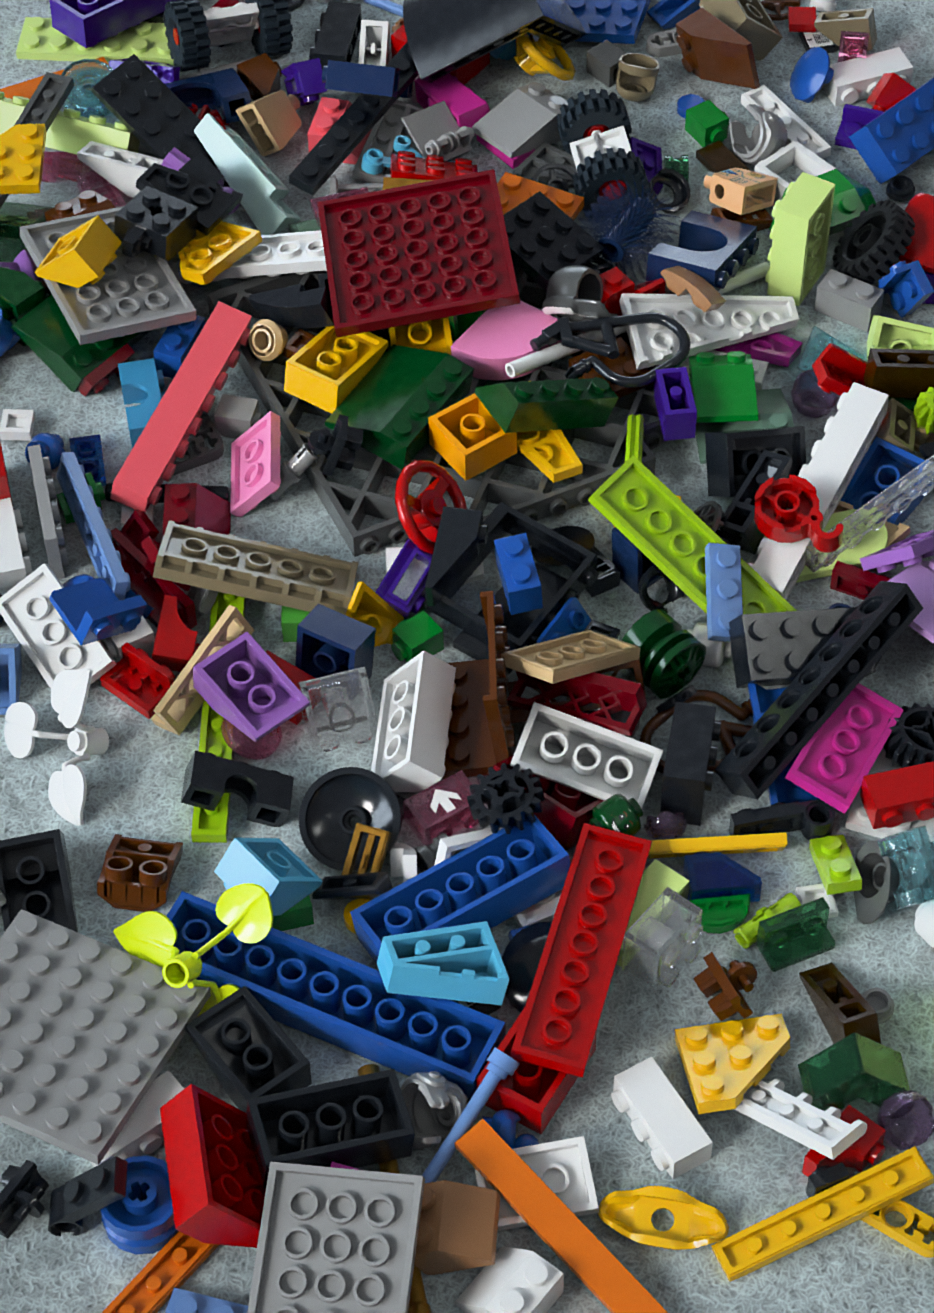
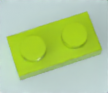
(835, 864)

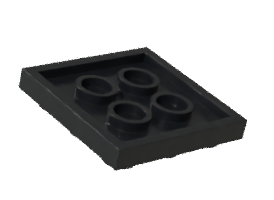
(547, 239)

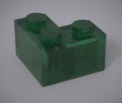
(851, 1071)

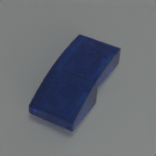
(90, 454)

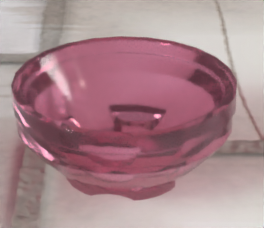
(246, 746)

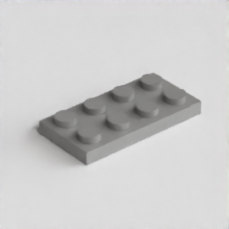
(48, 511)

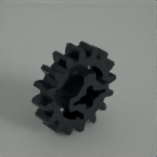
(506, 798)

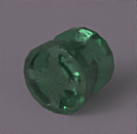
(678, 164)

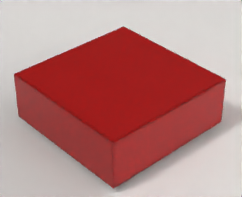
(801, 19)

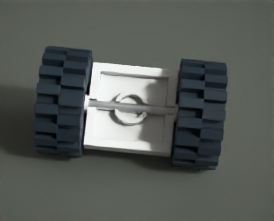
(194, 31)
(597, 135)

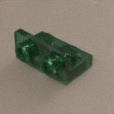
(795, 935)

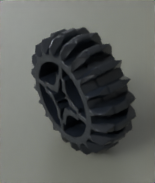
(912, 737)

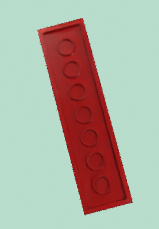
(581, 951)

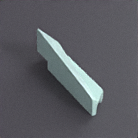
(248, 176)

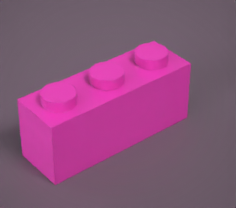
(461, 100)

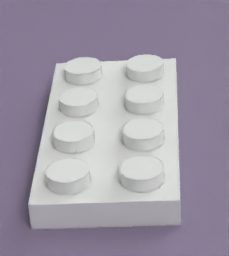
(45, 633)

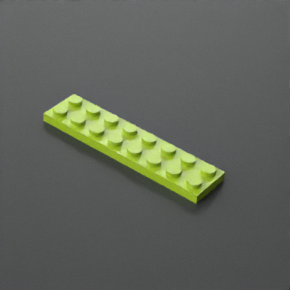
(673, 536)

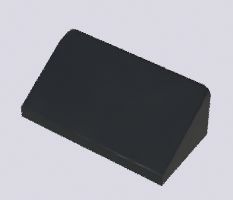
(353, 886)

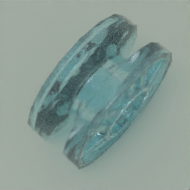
(85, 75)

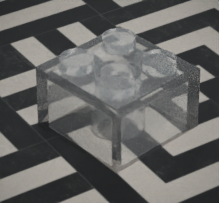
(662, 941)

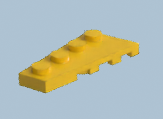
(550, 453)

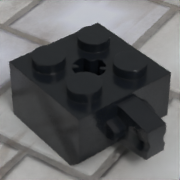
(155, 224)

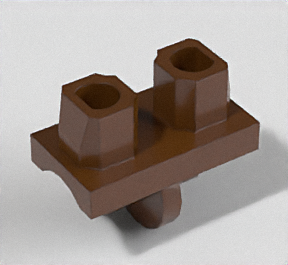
(731, 981)

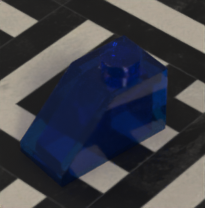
(719, 876)

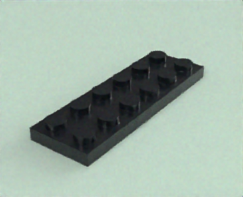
(150, 110)

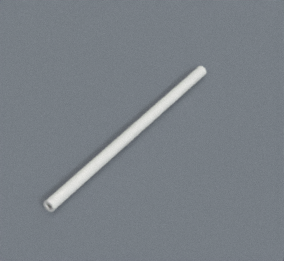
(558, 351)

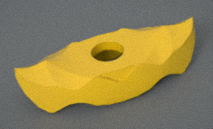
(694, 1221)

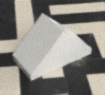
(374, 43)

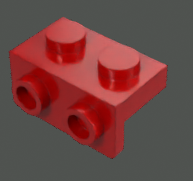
(838, 370)
(138, 680)

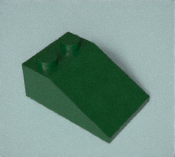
(19, 295)

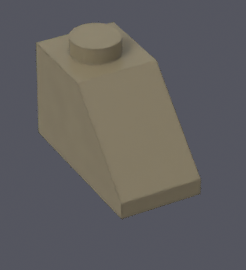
(854, 20)
(898, 426)

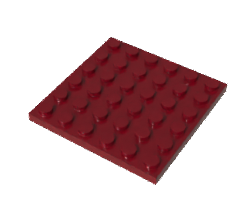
(417, 253)

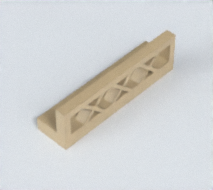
(182, 698)

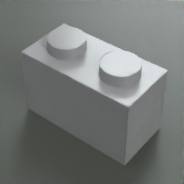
(848, 299)

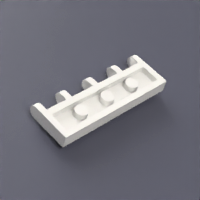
(799, 1119)

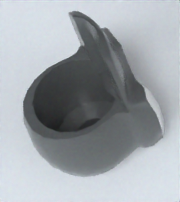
(575, 294)

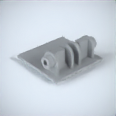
(438, 133)

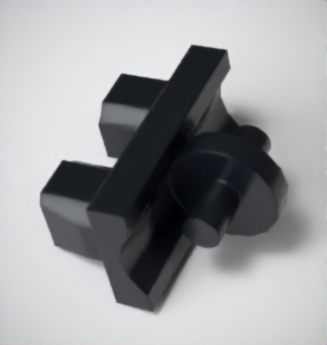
(333, 445)
(20, 1196)

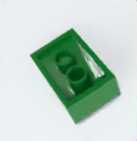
(723, 387)

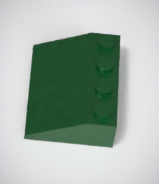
(55, 344)
(398, 399)

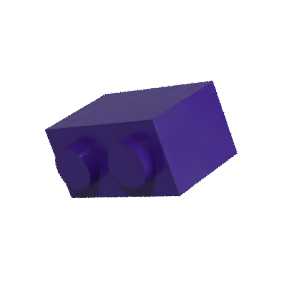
(675, 403)

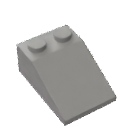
(522, 120)

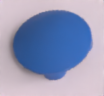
(810, 74)

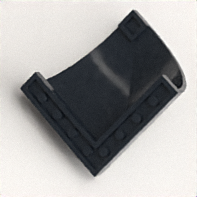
(456, 32)

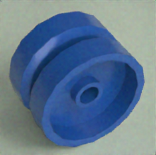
(145, 1216)

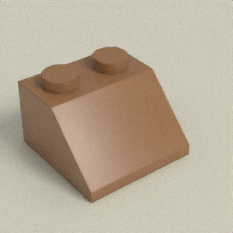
(456, 1227)

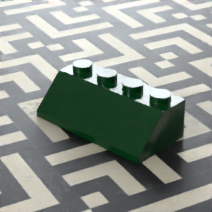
(549, 404)

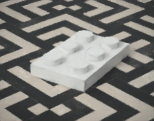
(563, 1168)

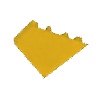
(374, 611)

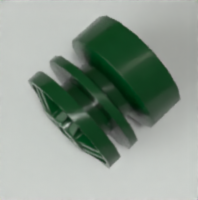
(667, 653)

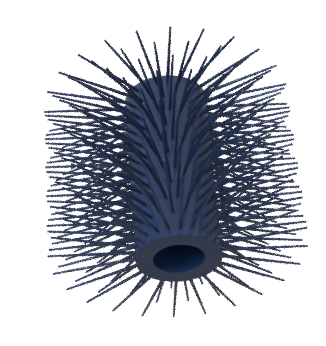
(627, 227)

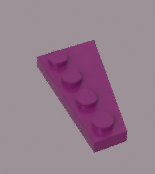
(771, 348)

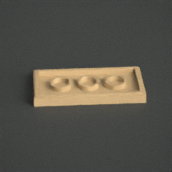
(570, 656)

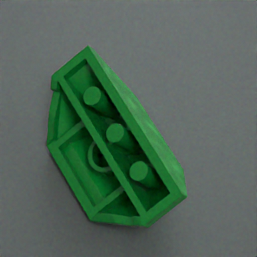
(848, 201)

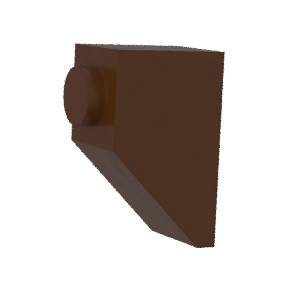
(260, 76)

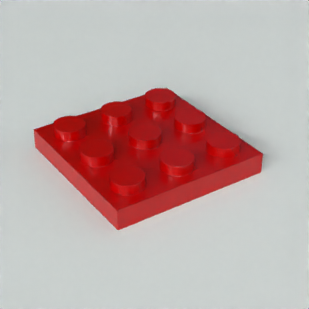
(430, 168)

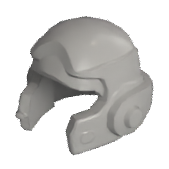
(766, 137)
(432, 1106)

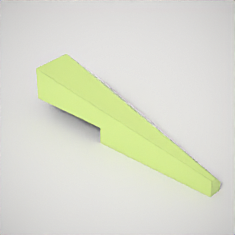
(898, 334)

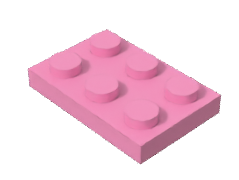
(255, 465)

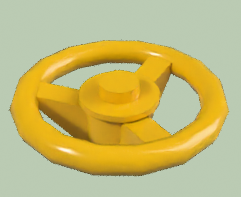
(535, 57)

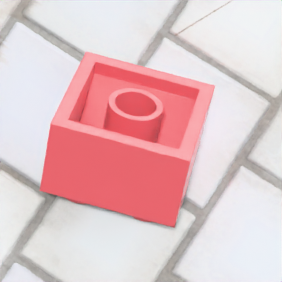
(326, 116)

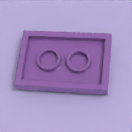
(905, 552)

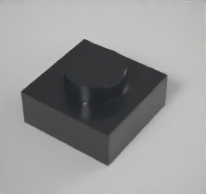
(825, 1178)

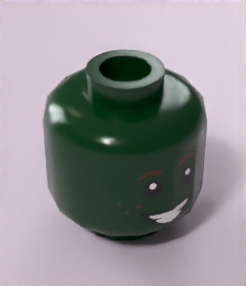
(618, 815)

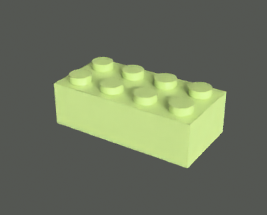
(800, 237)

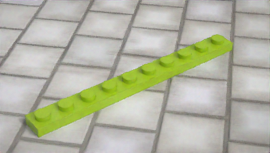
(206, 824)

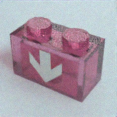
(440, 809)

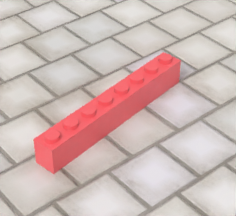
(181, 407)

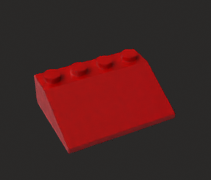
(212, 1169)

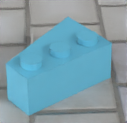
(445, 964)

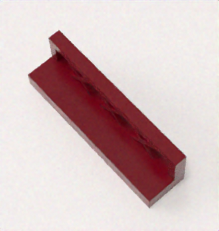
(147, 586)
(583, 690)

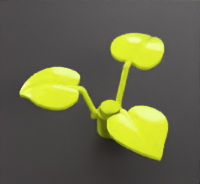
(152, 938)

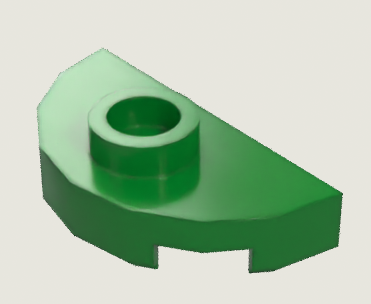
(723, 912)

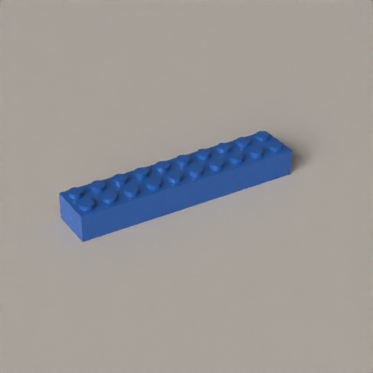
(341, 1000)

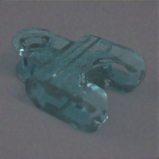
(915, 863)

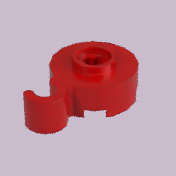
(799, 522)

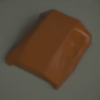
(138, 873)

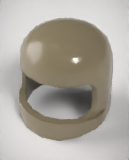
(636, 76)

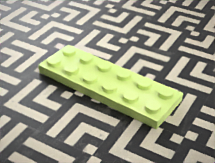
(44, 42)

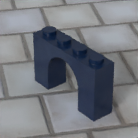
(363, 79)
(218, 90)
(708, 247)

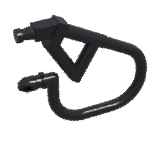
(563, 331)

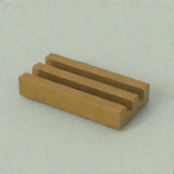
(354, 848)

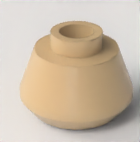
(267, 339)

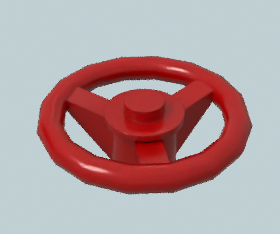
(423, 514)

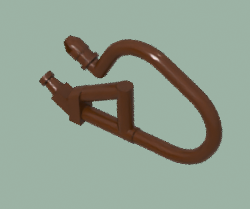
(727, 731)

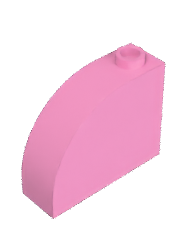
(499, 338)

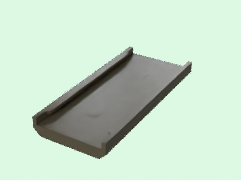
(254, 569)

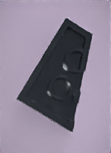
(211, 202)

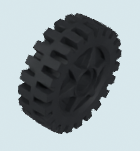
(874, 242)

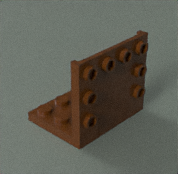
(481, 716)

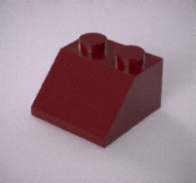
(196, 507)

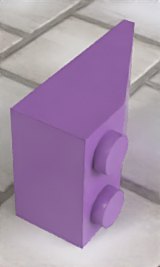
(248, 688)

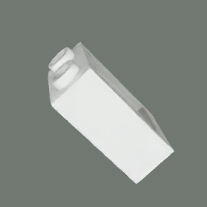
(786, 156)

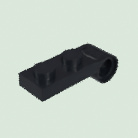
(785, 818)
(86, 1195)

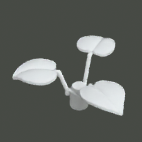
(68, 698)

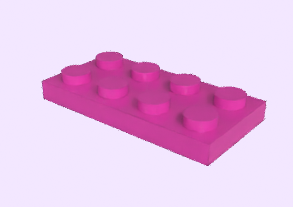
(845, 748)

